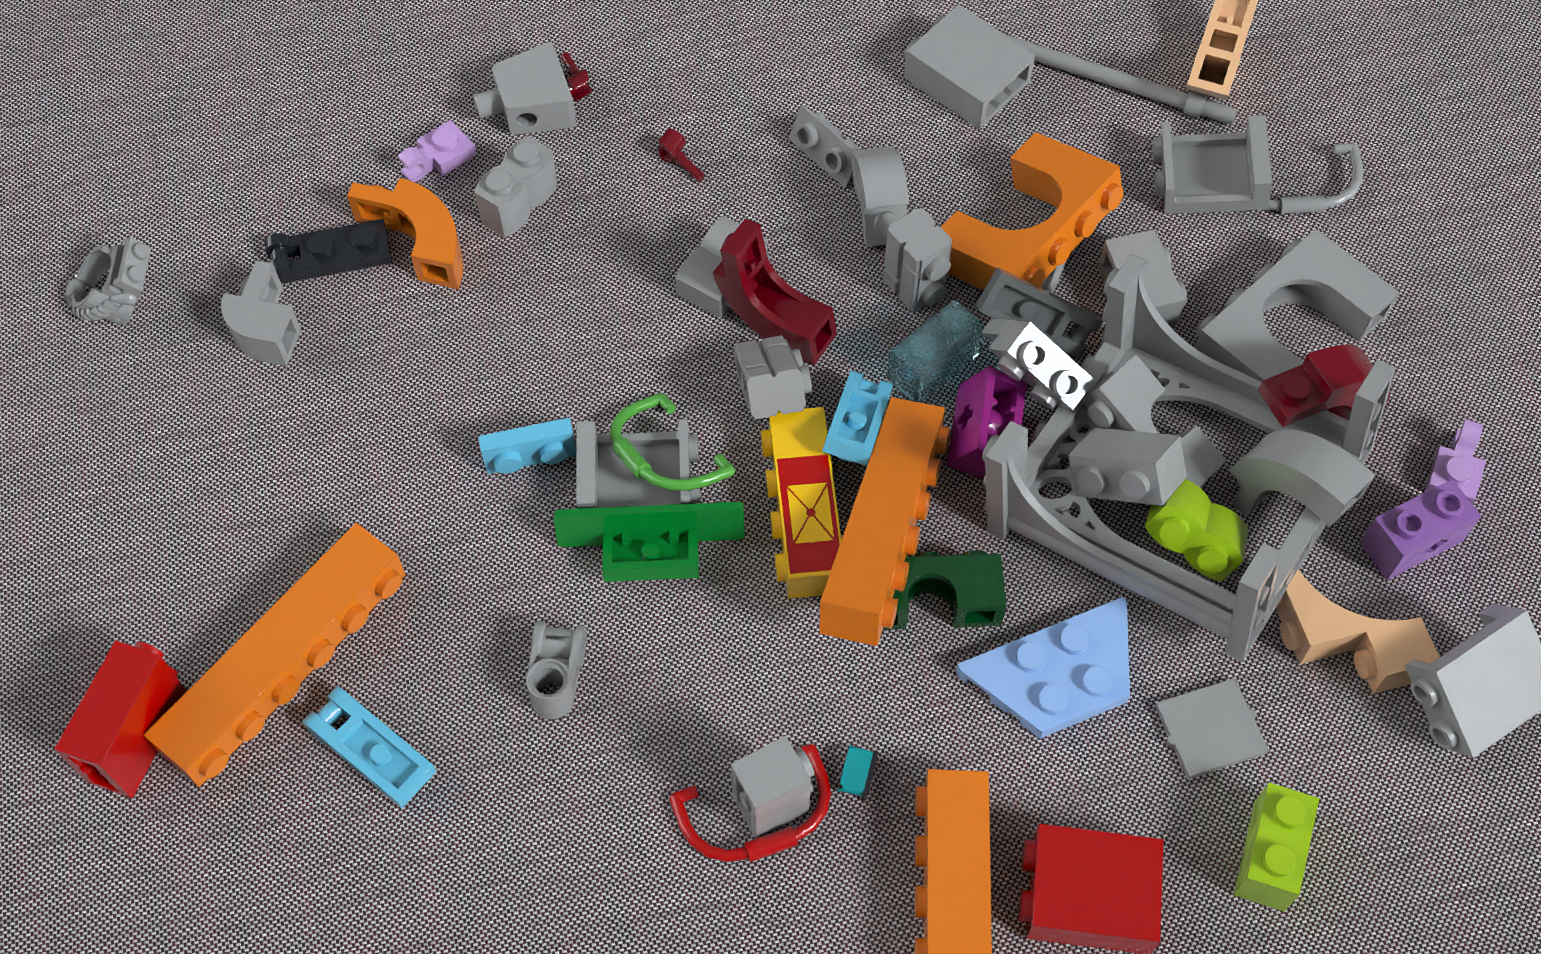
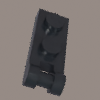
(329, 250)

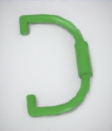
(642, 469)

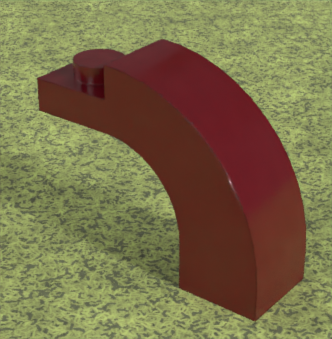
(767, 300)
(1323, 382)

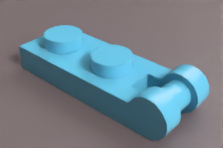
(857, 419)
(370, 747)

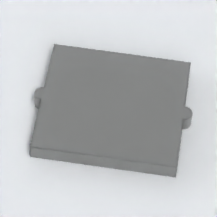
(1211, 728)

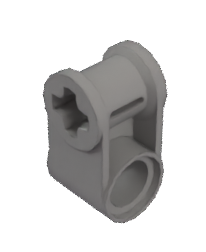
(557, 660)

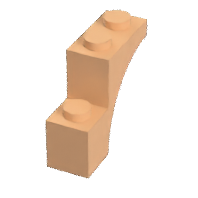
(1323, 629)

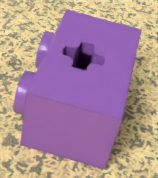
(1419, 529)

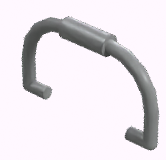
(1318, 203)

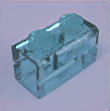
(935, 352)

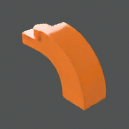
(423, 218)

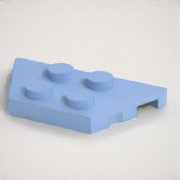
(1059, 671)

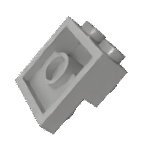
(1034, 358)

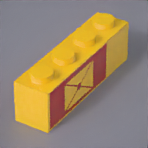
(805, 500)

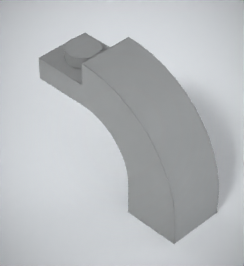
(1304, 468)

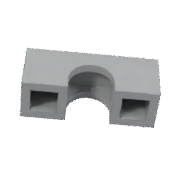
(1125, 403)

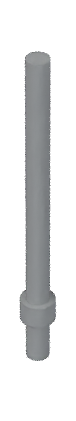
(1194, 104)

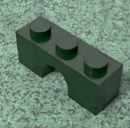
(967, 582)

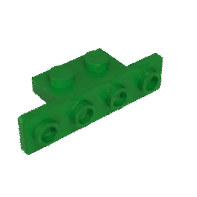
(649, 540)

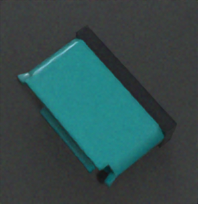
(858, 771)

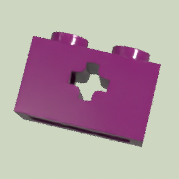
(981, 410)

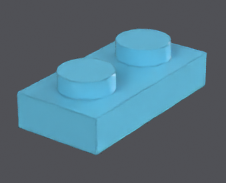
(527, 446)

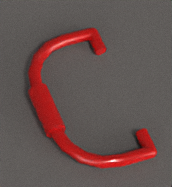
(764, 845)

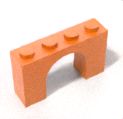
(1058, 174)

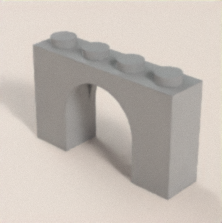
(1309, 274)

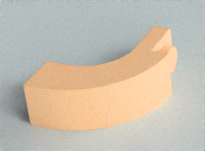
(1221, 47)

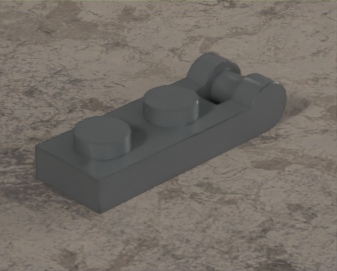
(1019, 300)

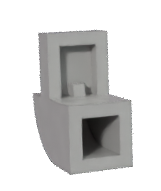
(881, 190)
(256, 320)

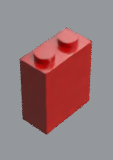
(119, 707)
(1093, 889)

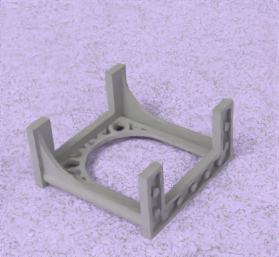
(1137, 328)

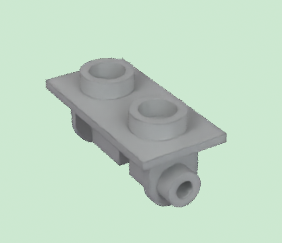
(824, 144)

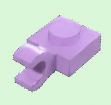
(439, 150)
(1459, 462)

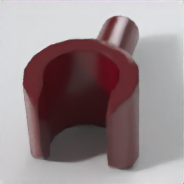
(577, 80)
(670, 150)

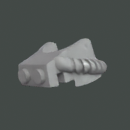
(122, 287)

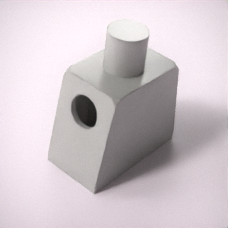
(529, 93)

